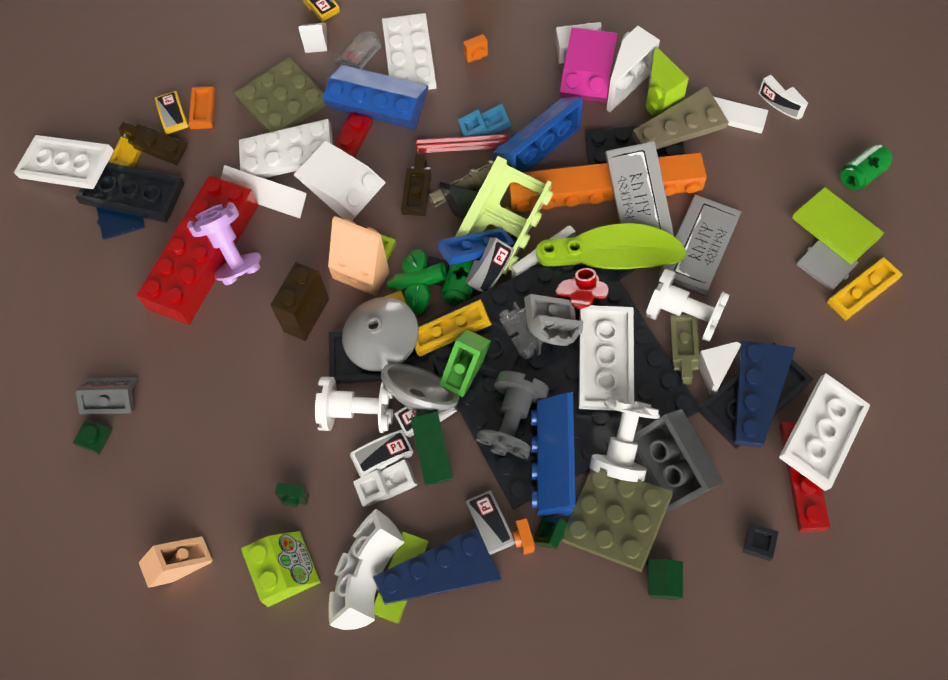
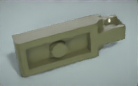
(685, 345)

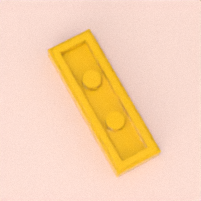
(864, 288)
(451, 326)

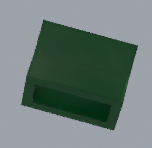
(665, 579)

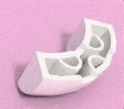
(355, 590)

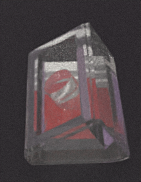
(359, 50)

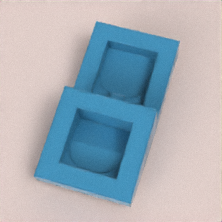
(485, 123)

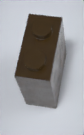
(300, 301)

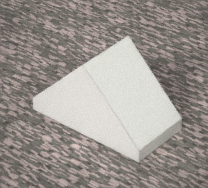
(314, 37)
(716, 363)

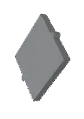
(825, 265)

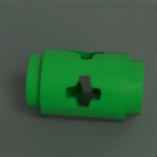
(866, 167)
(455, 289)

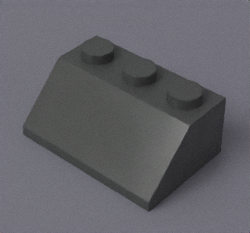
(676, 459)

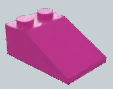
(588, 65)

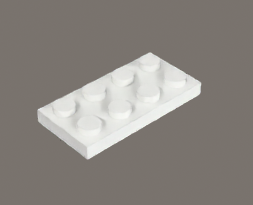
(409, 49)
(283, 149)
(64, 161)
(606, 356)
(825, 432)

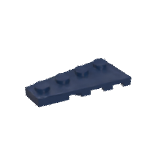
(759, 386)
(447, 567)

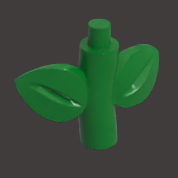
(417, 280)

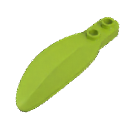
(614, 248)

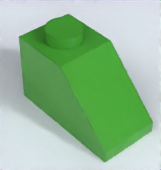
(464, 362)

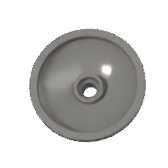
(386, 344)
(417, 388)

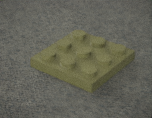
(281, 97)
(617, 518)

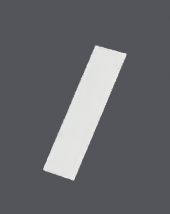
(268, 192)

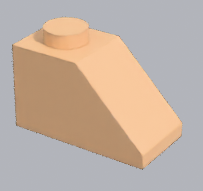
(174, 560)

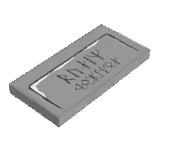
(639, 186)
(705, 238)

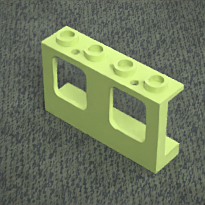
(487, 208)

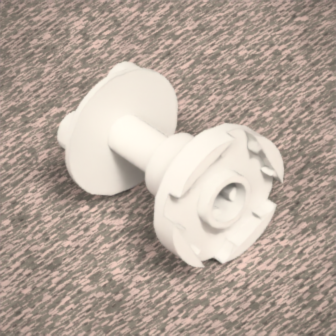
(677, 301)
(343, 404)
(621, 449)

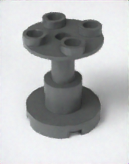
(516, 405)

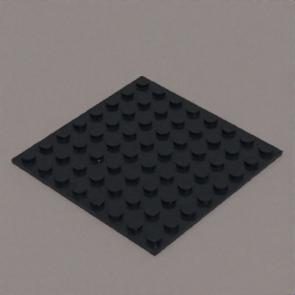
(559, 369)

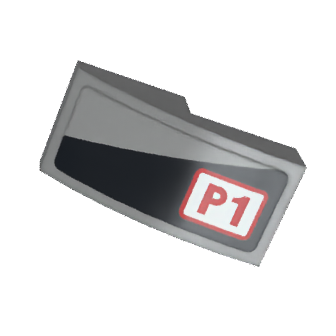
(490, 267)
(490, 522)

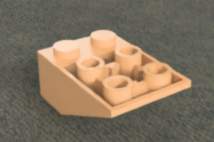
(357, 256)

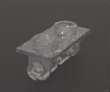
(517, 322)

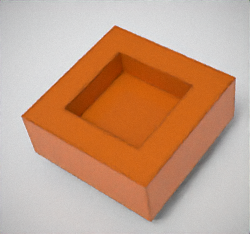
(475, 48)
(523, 536)

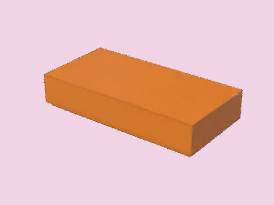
(202, 107)

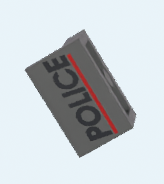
(106, 395)

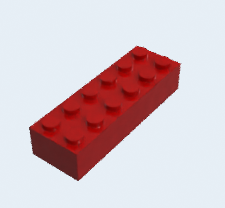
(188, 262)

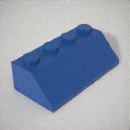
(376, 96)
(542, 135)
(554, 456)

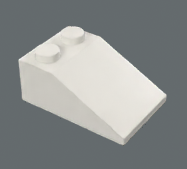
(632, 65)
(339, 180)

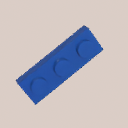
(470, 246)

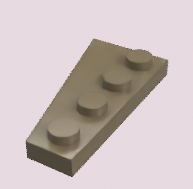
(686, 120)

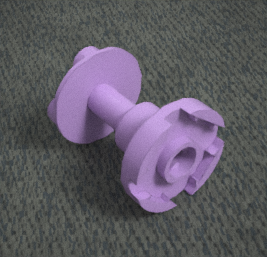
(216, 225)

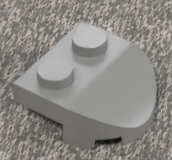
(552, 319)

